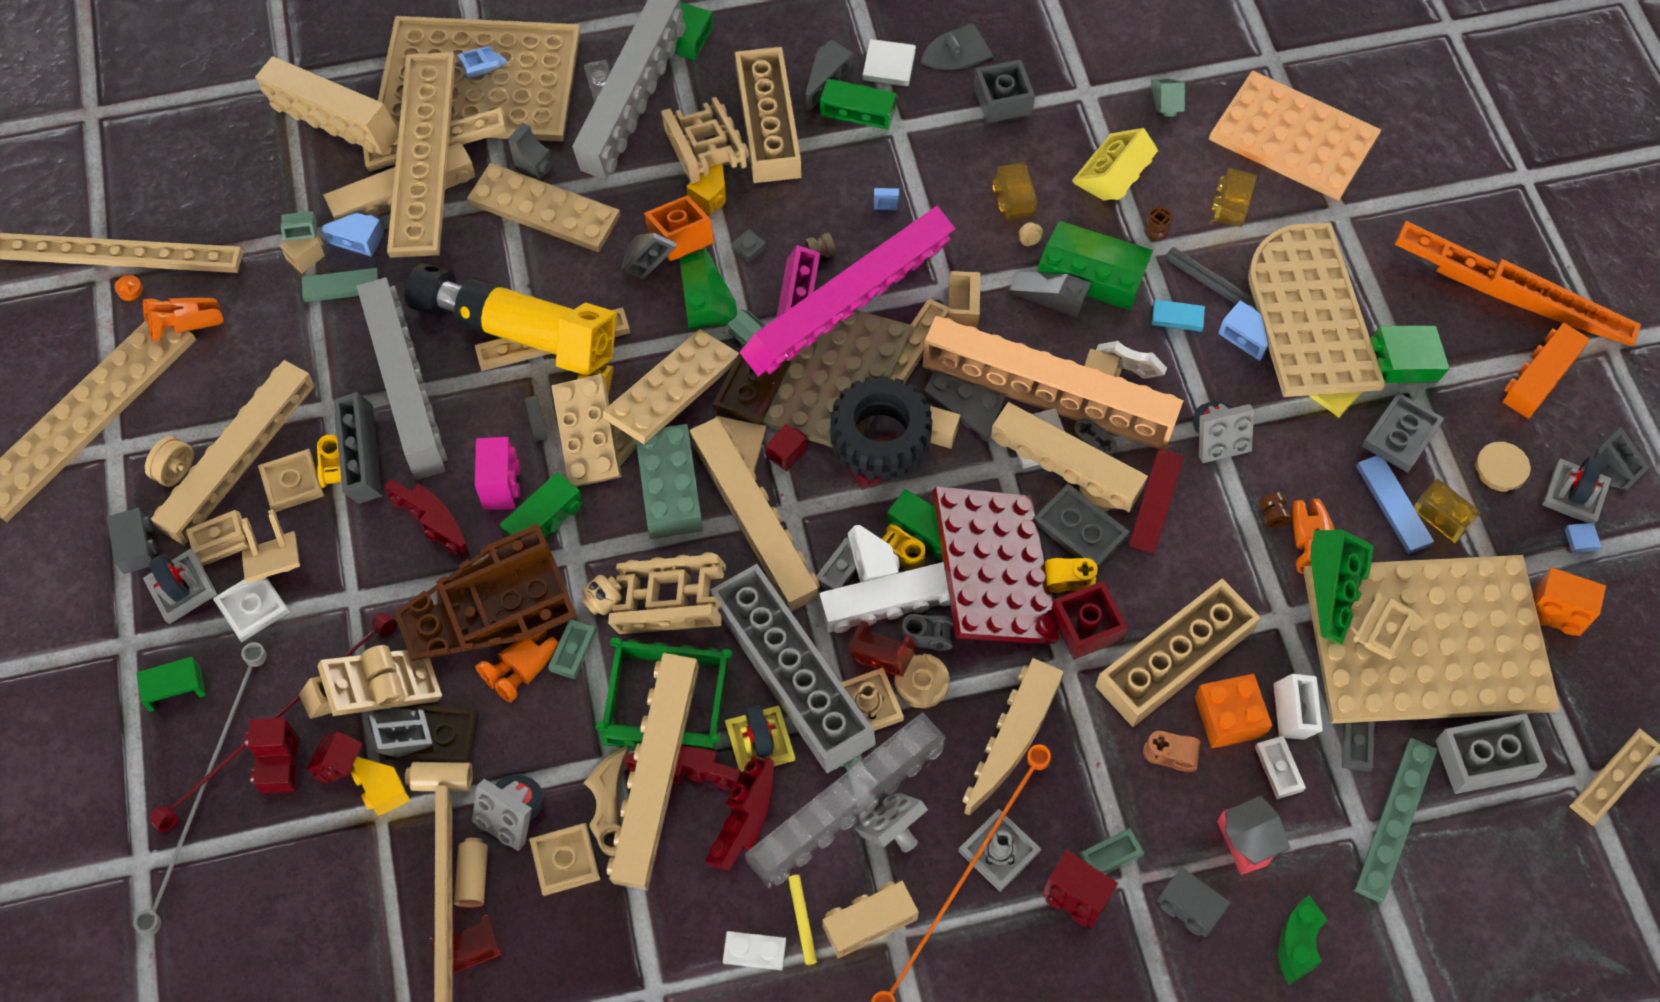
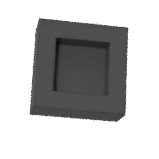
(748, 245)

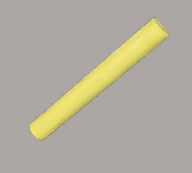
(802, 919)

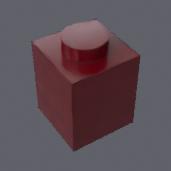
(786, 447)

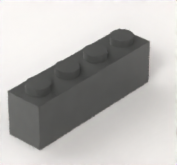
(357, 448)

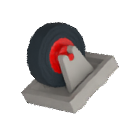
(1223, 430)
(1577, 489)
(178, 584)
(507, 808)

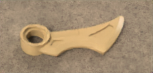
(604, 785)

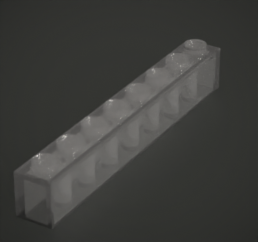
(845, 800)

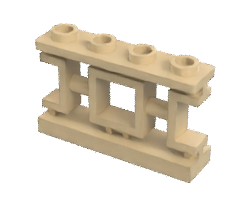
(710, 151)
(670, 613)

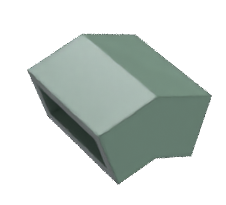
(298, 226)
(744, 326)

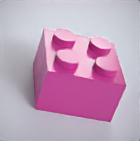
(496, 473)

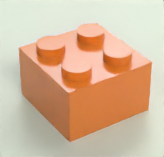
(681, 223)
(1567, 601)
(1232, 711)

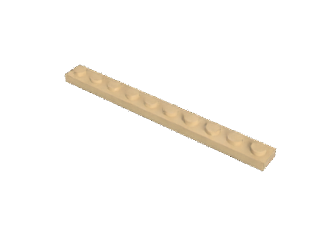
(120, 253)

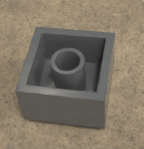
(1004, 91)

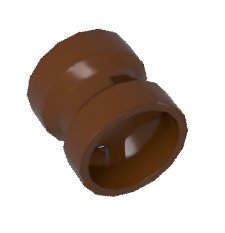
(1158, 223)
(1275, 511)

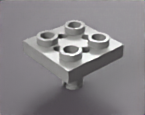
(892, 821)
(999, 850)

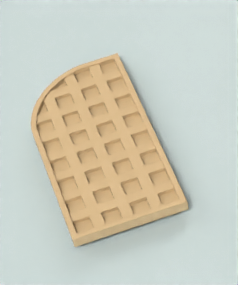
(1312, 314)

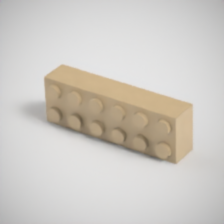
(327, 105)
(768, 115)
(1177, 652)

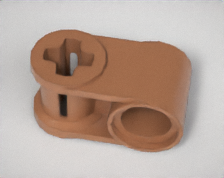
(1176, 751)

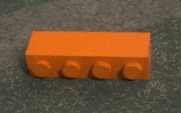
(1545, 371)

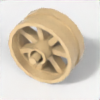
(169, 461)

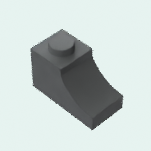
(528, 153)

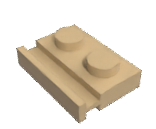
(218, 537)
(1384, 626)

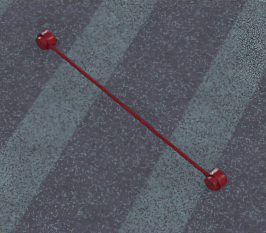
(165, 818)

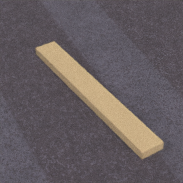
(443, 896)

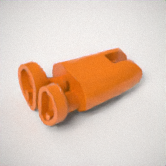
(180, 313)
(1306, 525)
(523, 659)

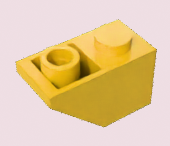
(381, 784)

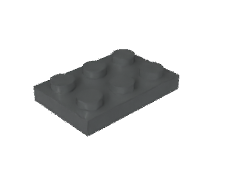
(1403, 432)
(1081, 526)

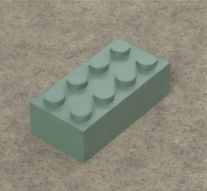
(669, 483)

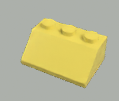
(1116, 164)

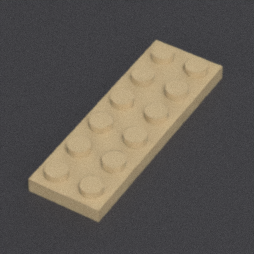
(544, 207)
(670, 386)

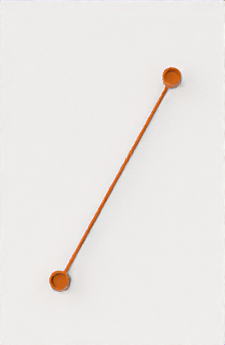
(1038, 759)

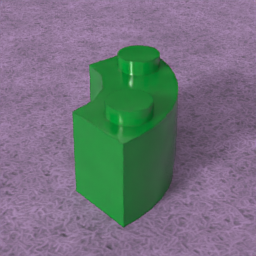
(1298, 940)

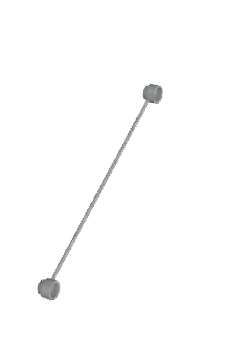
(147, 921)

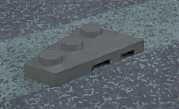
(975, 404)

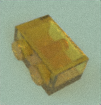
(1015, 191)
(1234, 197)
(1446, 510)

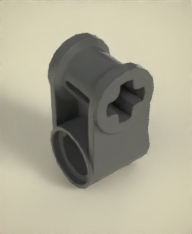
(929, 631)

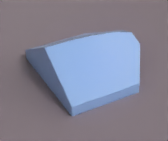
(480, 61)

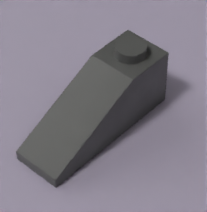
(832, 63)
(645, 254)
(1052, 290)

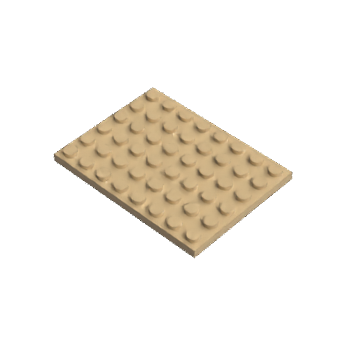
(528, 89)
(1463, 655)

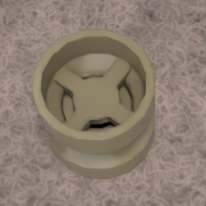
(823, 245)

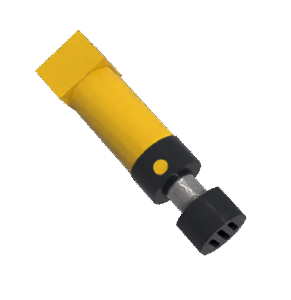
(577, 336)

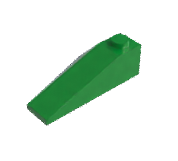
(705, 292)
(1338, 569)

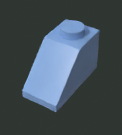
(355, 233)
(1245, 329)

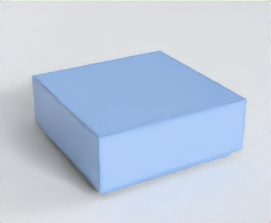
(886, 199)
(1582, 538)

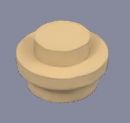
(1030, 234)

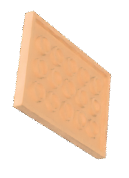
(1295, 135)

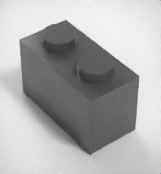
(131, 540)
(1193, 902)

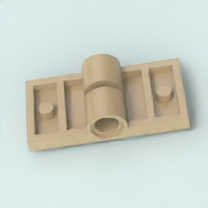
(585, 435)
(377, 681)

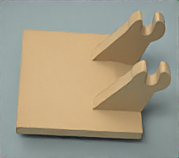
(269, 557)

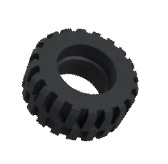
(887, 399)

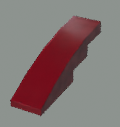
(1156, 501)

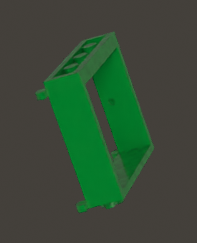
(629, 735)

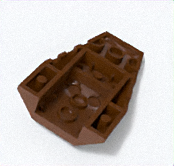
(490, 600)

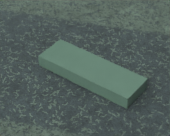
(336, 284)

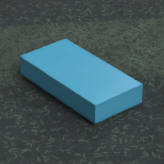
(1178, 315)

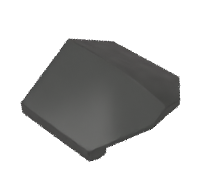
(1620, 460)
(399, 731)
(1256, 830)

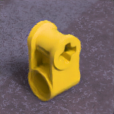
(328, 463)
(903, 545)
(1068, 574)

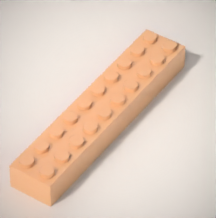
(1051, 382)

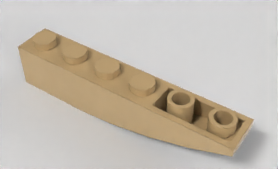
(1016, 731)

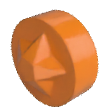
(128, 288)

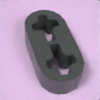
(536, 418)
(1096, 437)

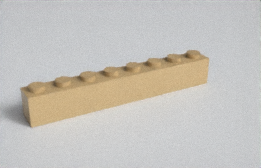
(233, 451)
(754, 515)
(654, 772)

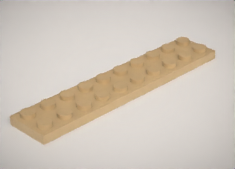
(422, 155)
(85, 414)

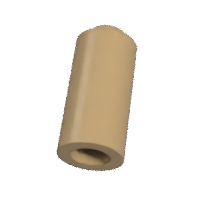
(427, 775)
(471, 873)

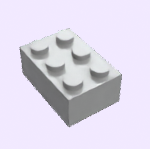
(1491, 753)

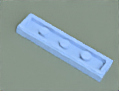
(1395, 504)

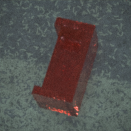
(881, 651)
(473, 945)

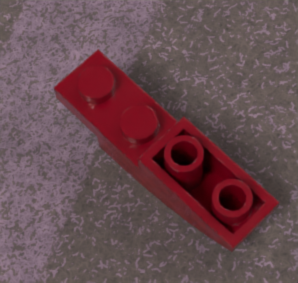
(433, 516)
(698, 765)
(749, 807)

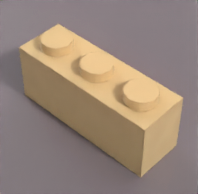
(869, 918)

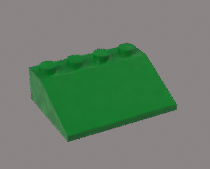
(1106, 262)

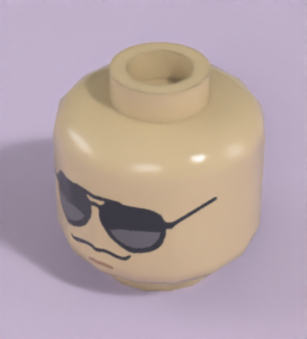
(601, 594)

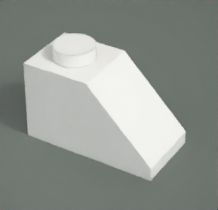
(871, 555)

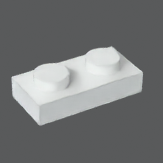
(1280, 767)
(754, 950)

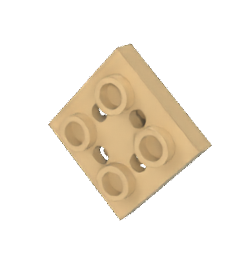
(865, 693)

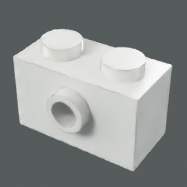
(1298, 706)

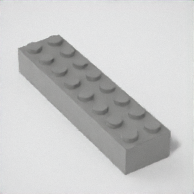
(629, 87)
(403, 379)
(793, 669)

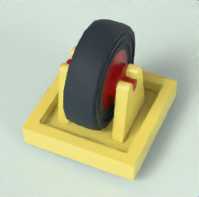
(761, 735)

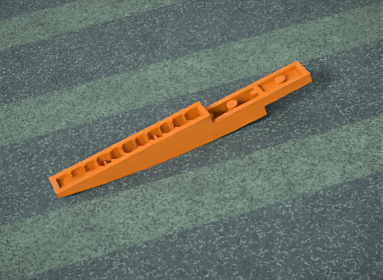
(1517, 286)

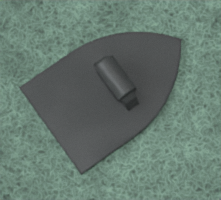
(957, 50)

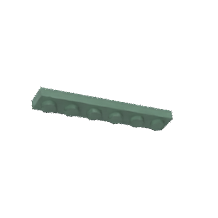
(1395, 820)

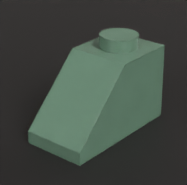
(1168, 96)

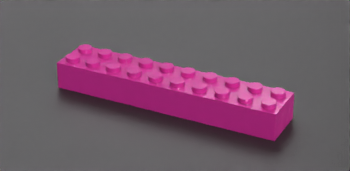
(847, 292)

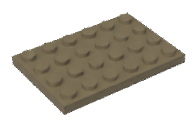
(818, 374)

